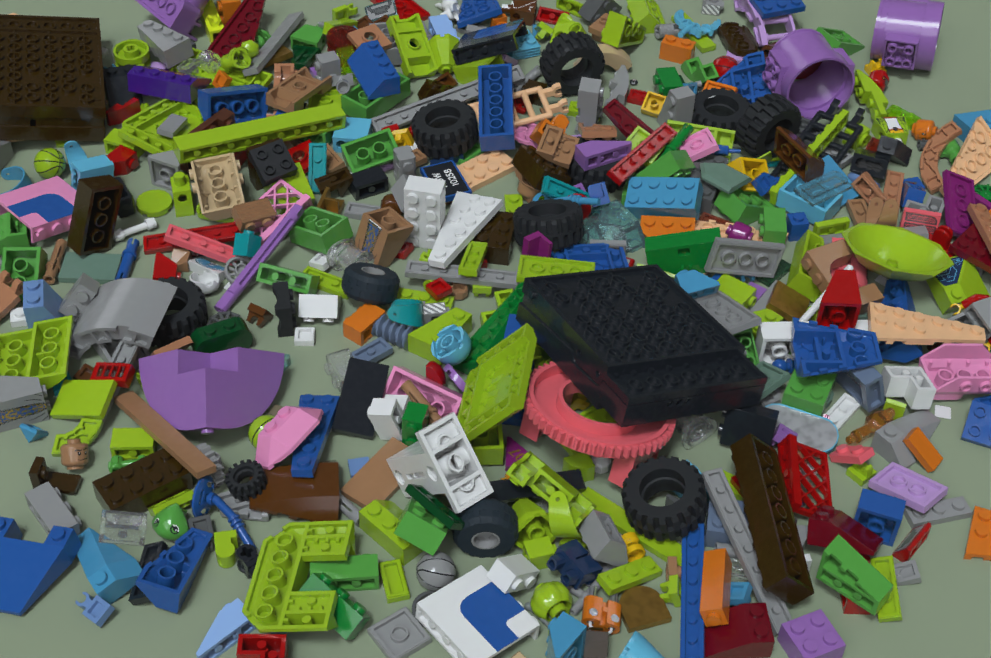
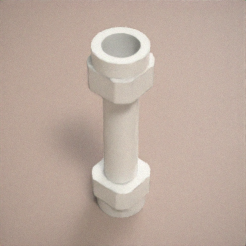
(149, 224)

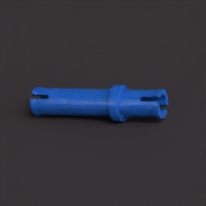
(128, 256)

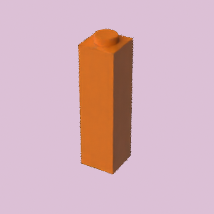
(715, 587)

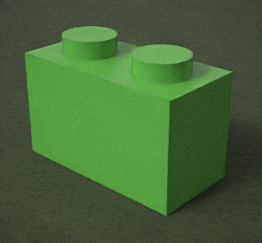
(773, 225)

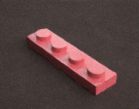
(198, 244)

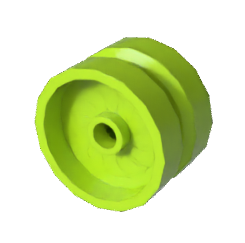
(132, 52)

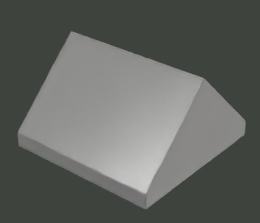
(162, 167)

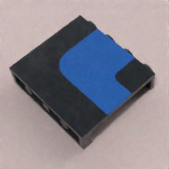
(489, 42)

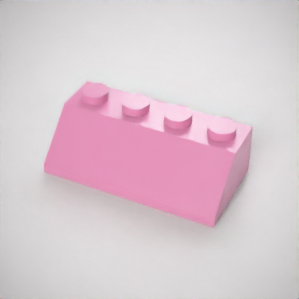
(436, 394)

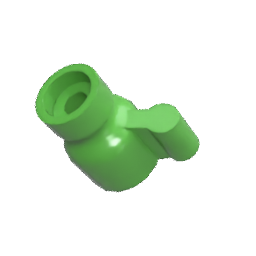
(951, 151)

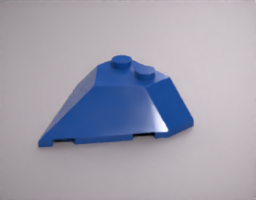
(748, 76)

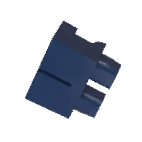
(574, 564)

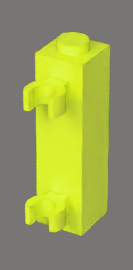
(211, 21)

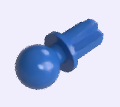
(787, 365)

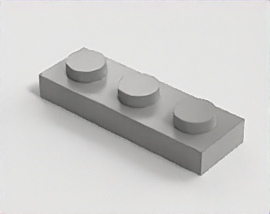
(942, 512)

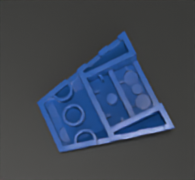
(831, 350)

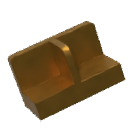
(330, 204)

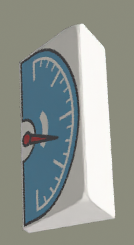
(200, 264)

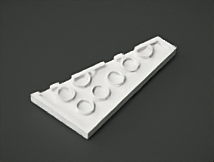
(463, 222)

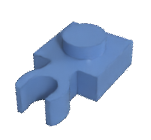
(96, 609)

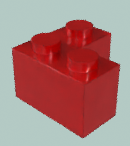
(262, 646)

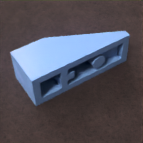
(225, 630)

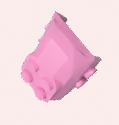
(958, 370)

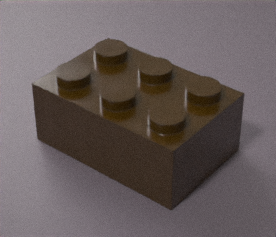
(535, 167)
(499, 236)

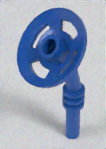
(208, 499)

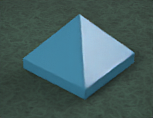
(32, 432)

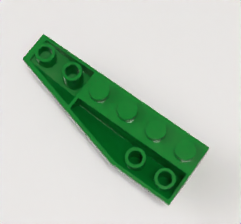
(492, 330)

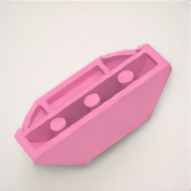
(285, 433)

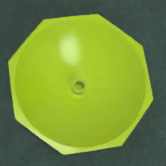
(896, 252)

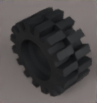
(242, 471)

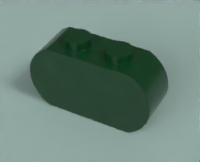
(222, 336)

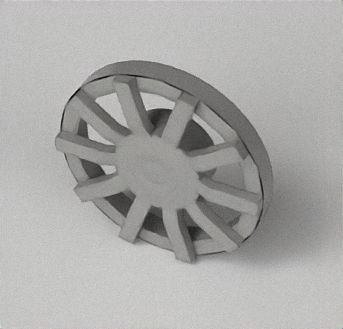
(238, 269)

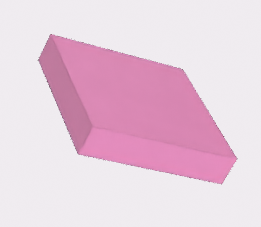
(700, 144)

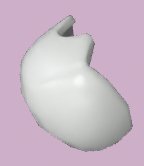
(206, 281)

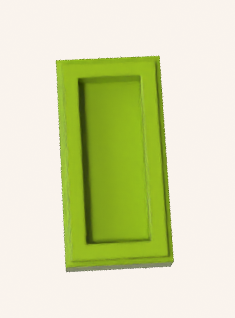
(393, 581)

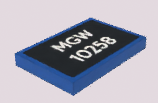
(449, 172)

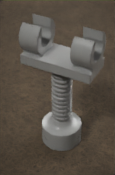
(342, 82)

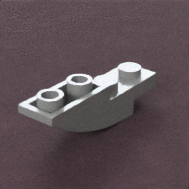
(619, 86)

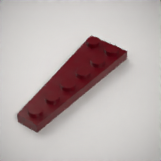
(624, 119)

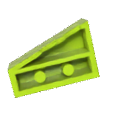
(421, 339)

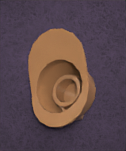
(525, 188)

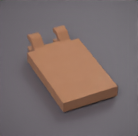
(9, 295)

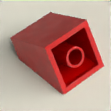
(840, 301)

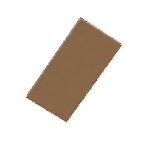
(374, 478)

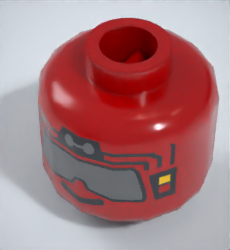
(880, 78)

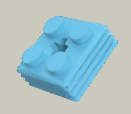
(527, 47)

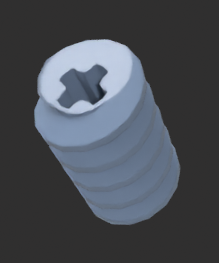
(392, 331)

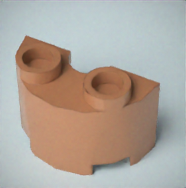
(282, 72)

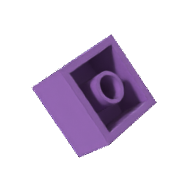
(811, 637)

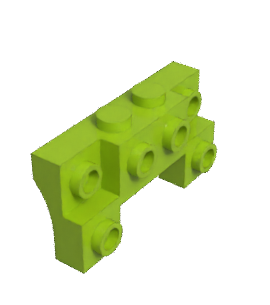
(544, 481)

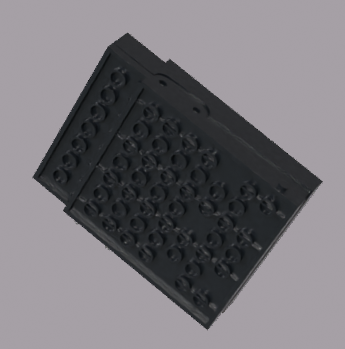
(639, 344)

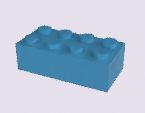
(664, 196)

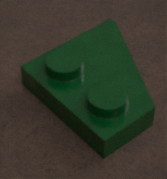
(304, 56)

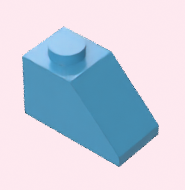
(696, 283)

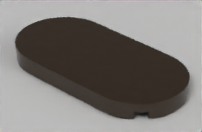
(737, 39)

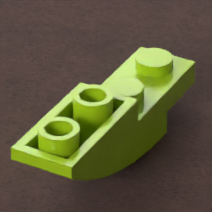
(870, 94)

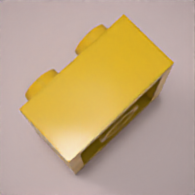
(653, 104)

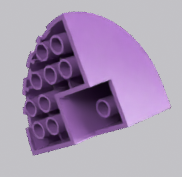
(211, 388)

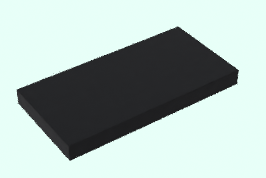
(361, 384)

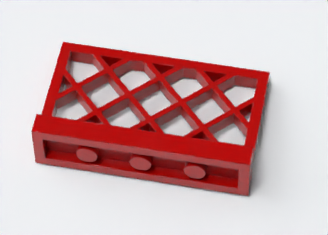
(790, 462)

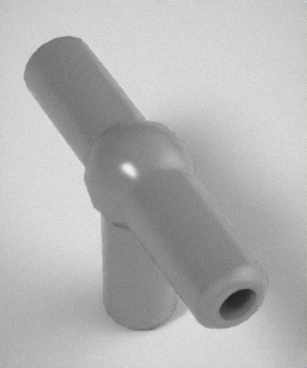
(580, 593)

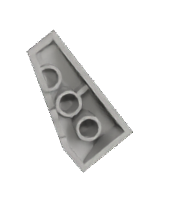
(888, 439)

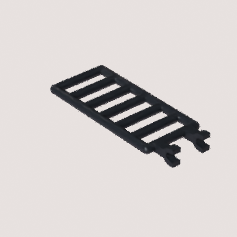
(829, 115)

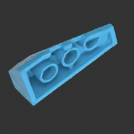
(107, 566)

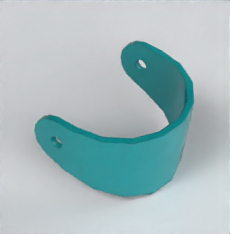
(408, 312)

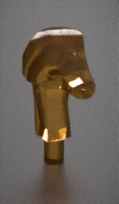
(872, 423)

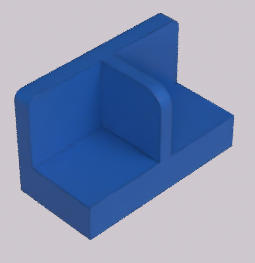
(599, 191)

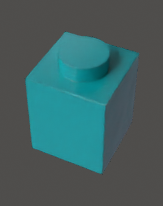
(246, 244)

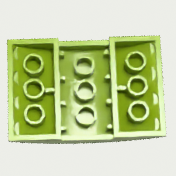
(38, 351)

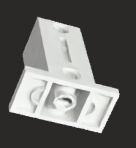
(442, 464)

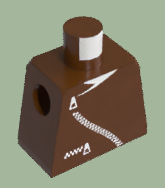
(521, 10)

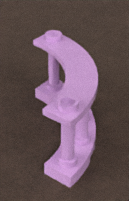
(759, 23)

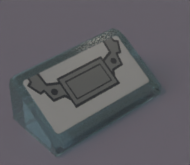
(380, 9)

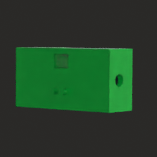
(681, 250)

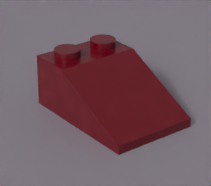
(828, 523)
(745, 636)

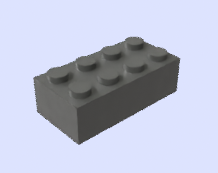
(710, 192)

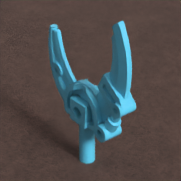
(694, 28)

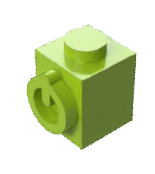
(863, 138)

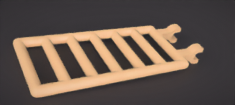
(543, 95)

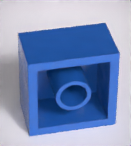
(880, 514)

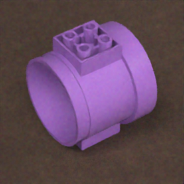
(907, 33)
(816, 92)

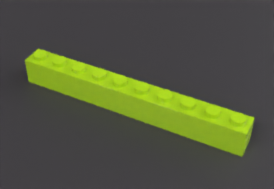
(246, 134)

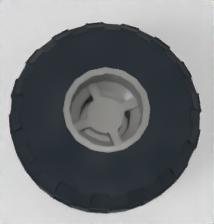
(370, 283)
(488, 529)

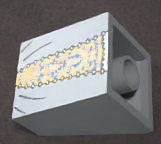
(22, 402)

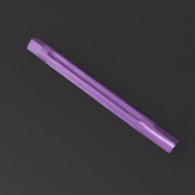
(262, 255)

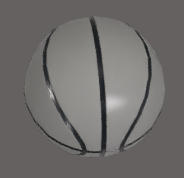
(435, 571)

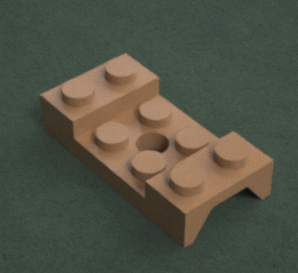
(295, 90)

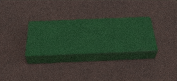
(435, 507)

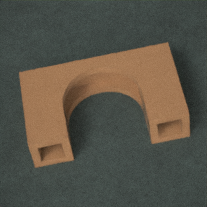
(824, 258)

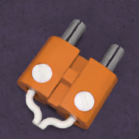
(600, 613)

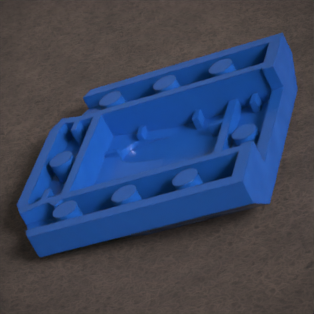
(596, 252)

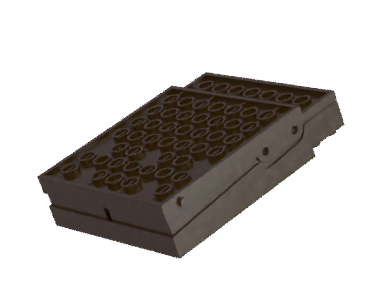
(51, 79)

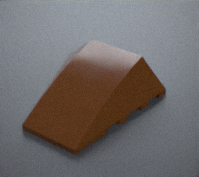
(300, 496)

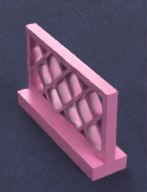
(304, 201)

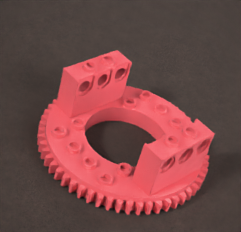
(550, 413)

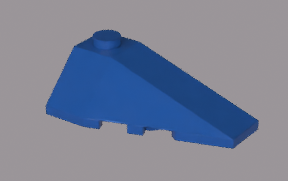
(173, 572)

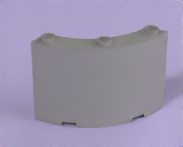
(122, 310)

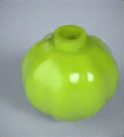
(552, 599)

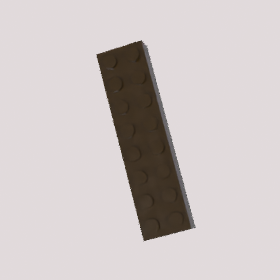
(771, 520)

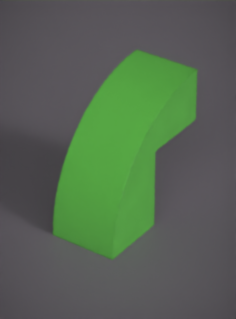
(696, 71)

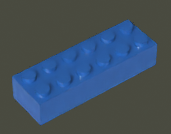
(496, 107)

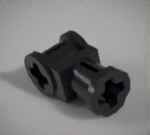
(247, 559)

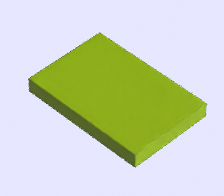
(83, 399)

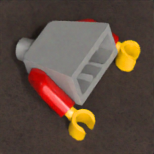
(978, 312)

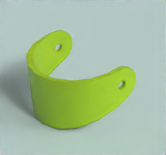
(560, 517)

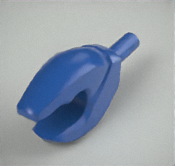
(724, 151)

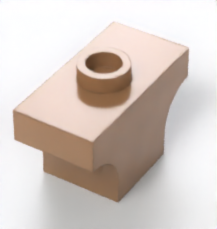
(597, 27)

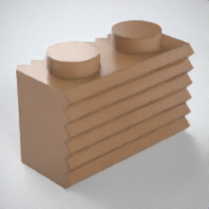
(254, 214)

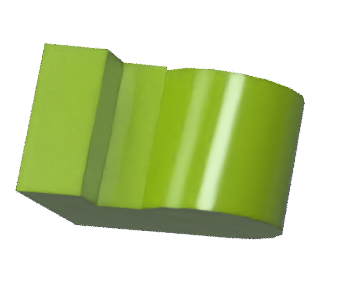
(225, 547)

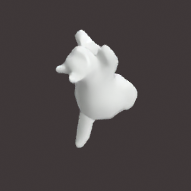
(450, 8)

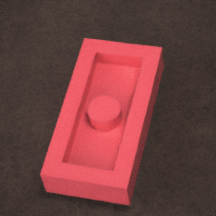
(851, 454)

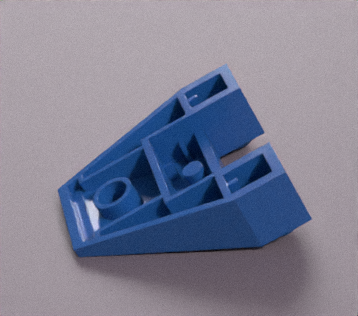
(31, 566)

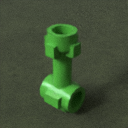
(118, 462)

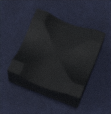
(272, 162)
(284, 309)

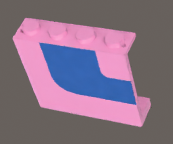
(42, 207)

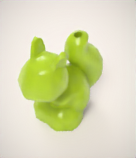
(241, 56)

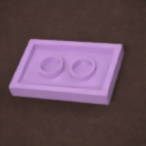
(908, 485)

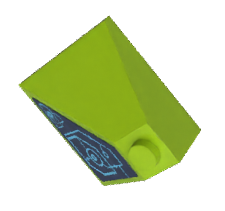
(956, 284)

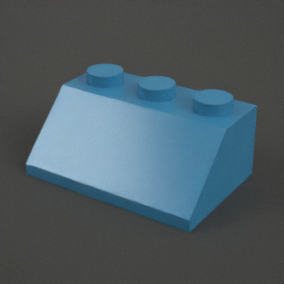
(565, 637)

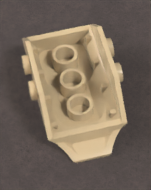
(217, 185)

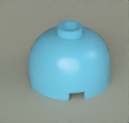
(452, 345)

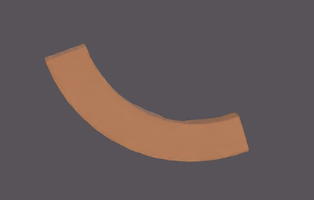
(931, 154)

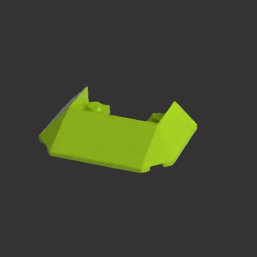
(283, 568)

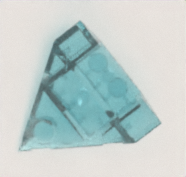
(613, 222)

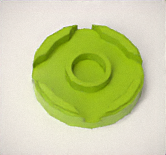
(154, 203)

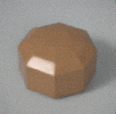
(459, 290)

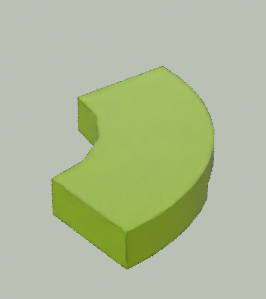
(86, 430)

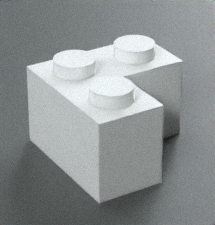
(909, 383)
(387, 415)

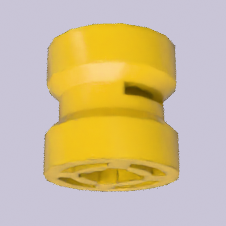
(634, 549)

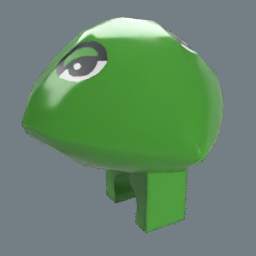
(170, 522)

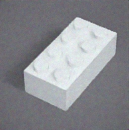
(424, 209)

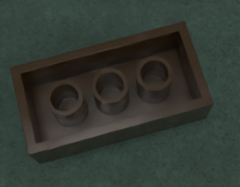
(94, 214)
(142, 483)

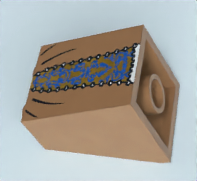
(382, 234)

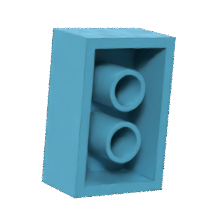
(794, 203)

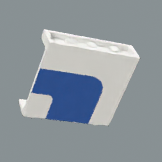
(475, 617)

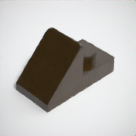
(336, 180)

